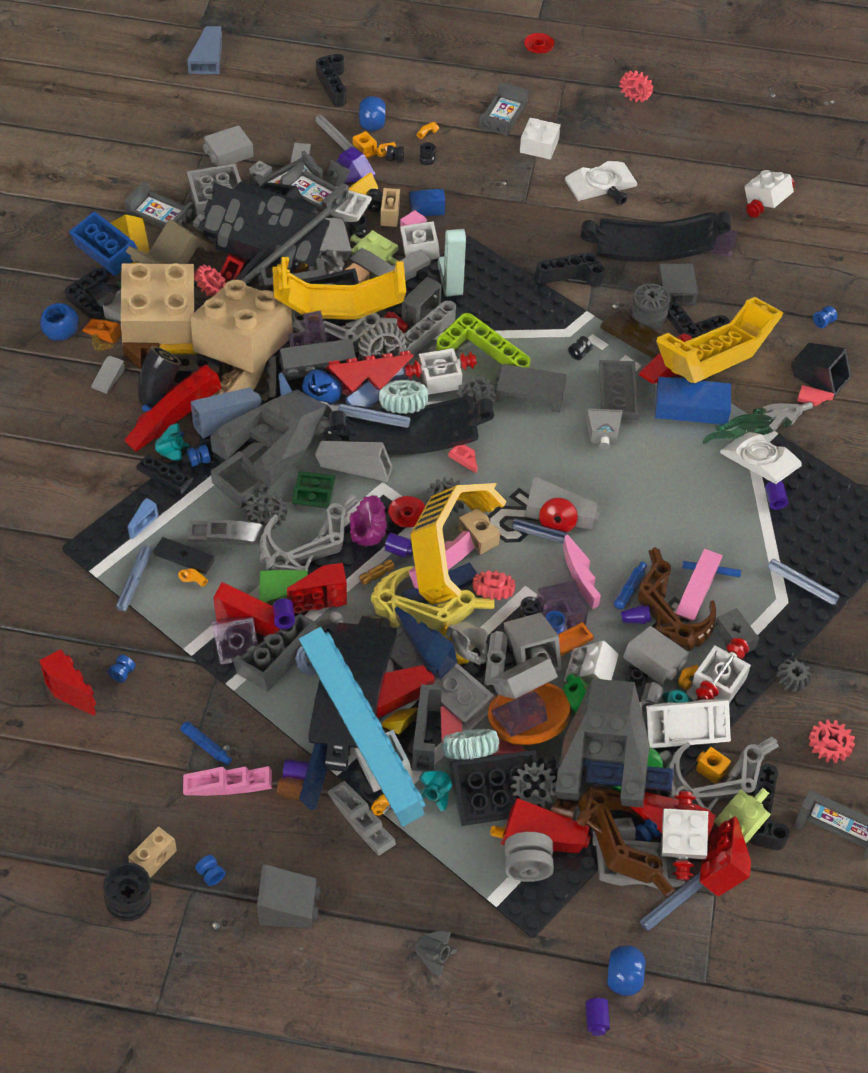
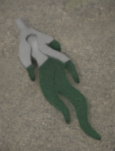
(762, 421)

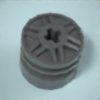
(651, 305)

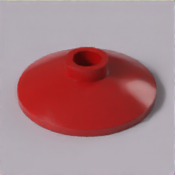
(539, 43)
(406, 506)
(561, 508)

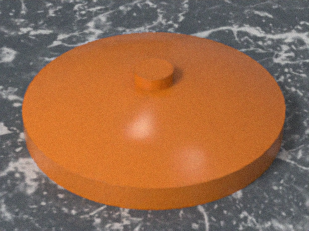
(558, 716)

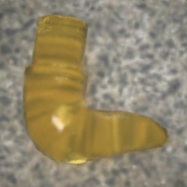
(98, 345)

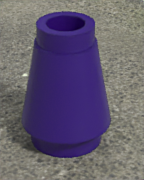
(636, 615)

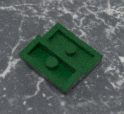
(313, 489)

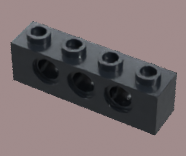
(193, 362)

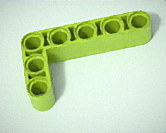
(488, 336)

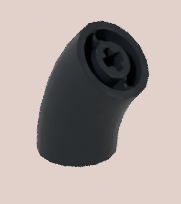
(157, 375)

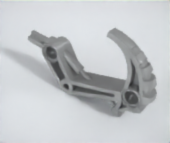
(351, 330)
(314, 550)
(744, 770)

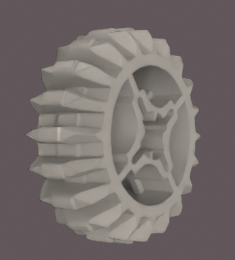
(376, 344)

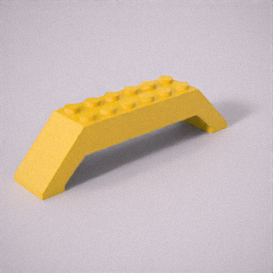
(723, 346)

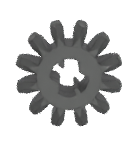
(794, 675)

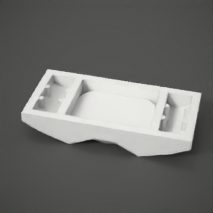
(596, 181)
(352, 208)
(762, 457)
(688, 722)

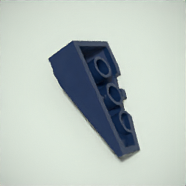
(432, 647)

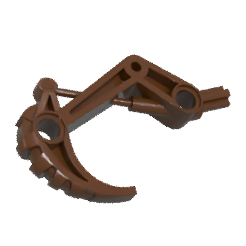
(652, 594)
(623, 859)

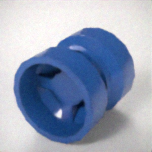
(824, 317)
(194, 456)
(556, 620)
(121, 668)
(647, 831)
(210, 870)

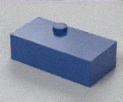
(103, 242)
(693, 401)

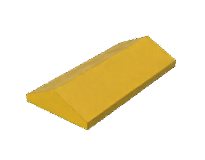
(134, 229)

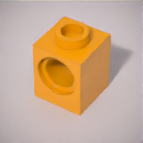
(365, 144)
(716, 772)

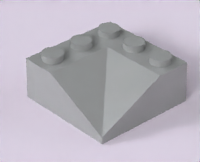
(202, 182)

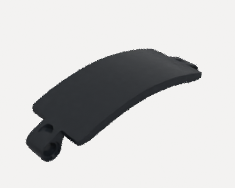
(656, 239)
(430, 429)
(367, 653)

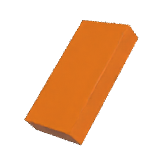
(574, 638)

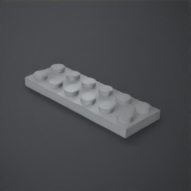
(460, 690)

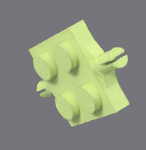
(377, 245)
(748, 811)

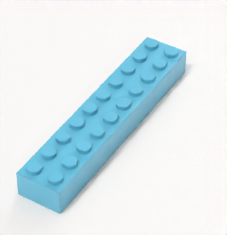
(363, 726)

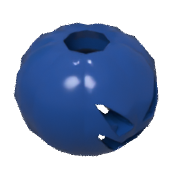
(372, 113)
(59, 322)
(322, 386)
(626, 970)

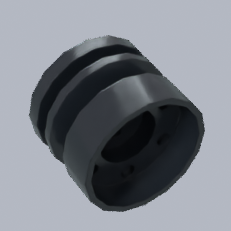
(123, 881)

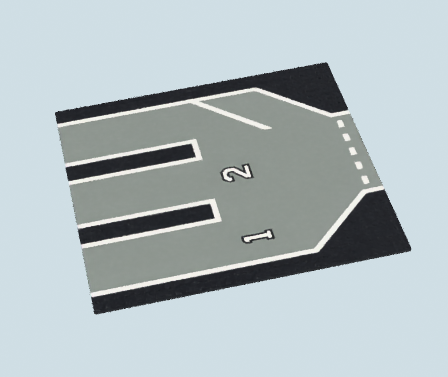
(650, 492)

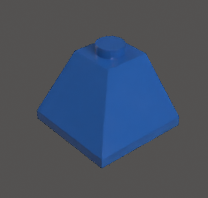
(428, 202)

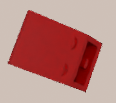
(319, 589)
(67, 682)
(726, 858)

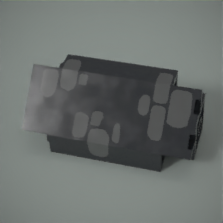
(254, 218)

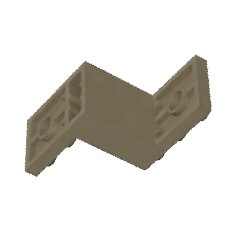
(173, 246)

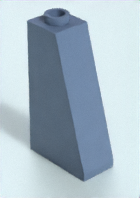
(207, 52)
(220, 409)

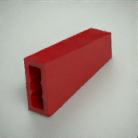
(234, 603)
(402, 688)
(563, 831)

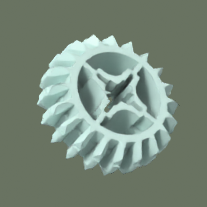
(403, 396)
(470, 744)

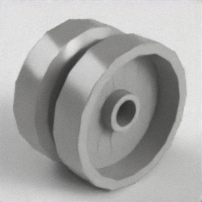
(529, 856)

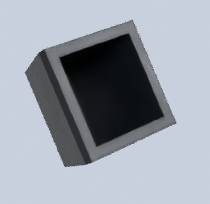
(822, 367)

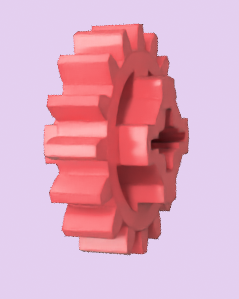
(636, 86)
(209, 280)
(493, 585)
(831, 741)

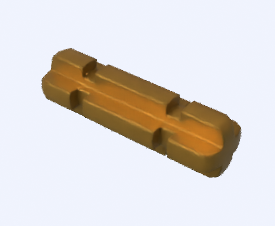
(376, 572)

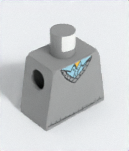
(603, 426)

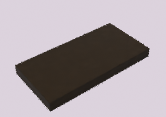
(632, 333)

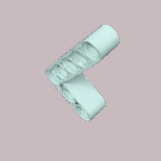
(452, 264)

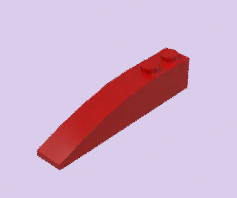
(174, 406)

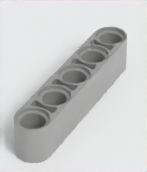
(430, 327)

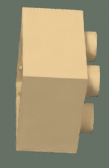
(157, 303)
(241, 326)

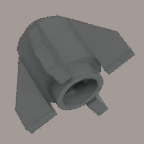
(434, 949)

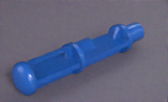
(630, 586)
(205, 743)

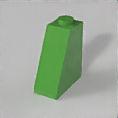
(275, 583)

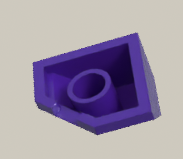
(357, 163)

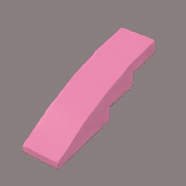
(454, 550)
(579, 569)
(699, 585)
(227, 782)

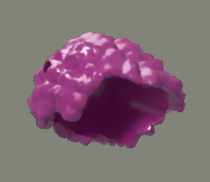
(368, 522)

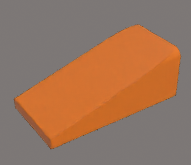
(105, 330)

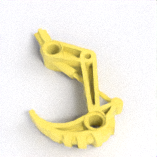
(434, 617)

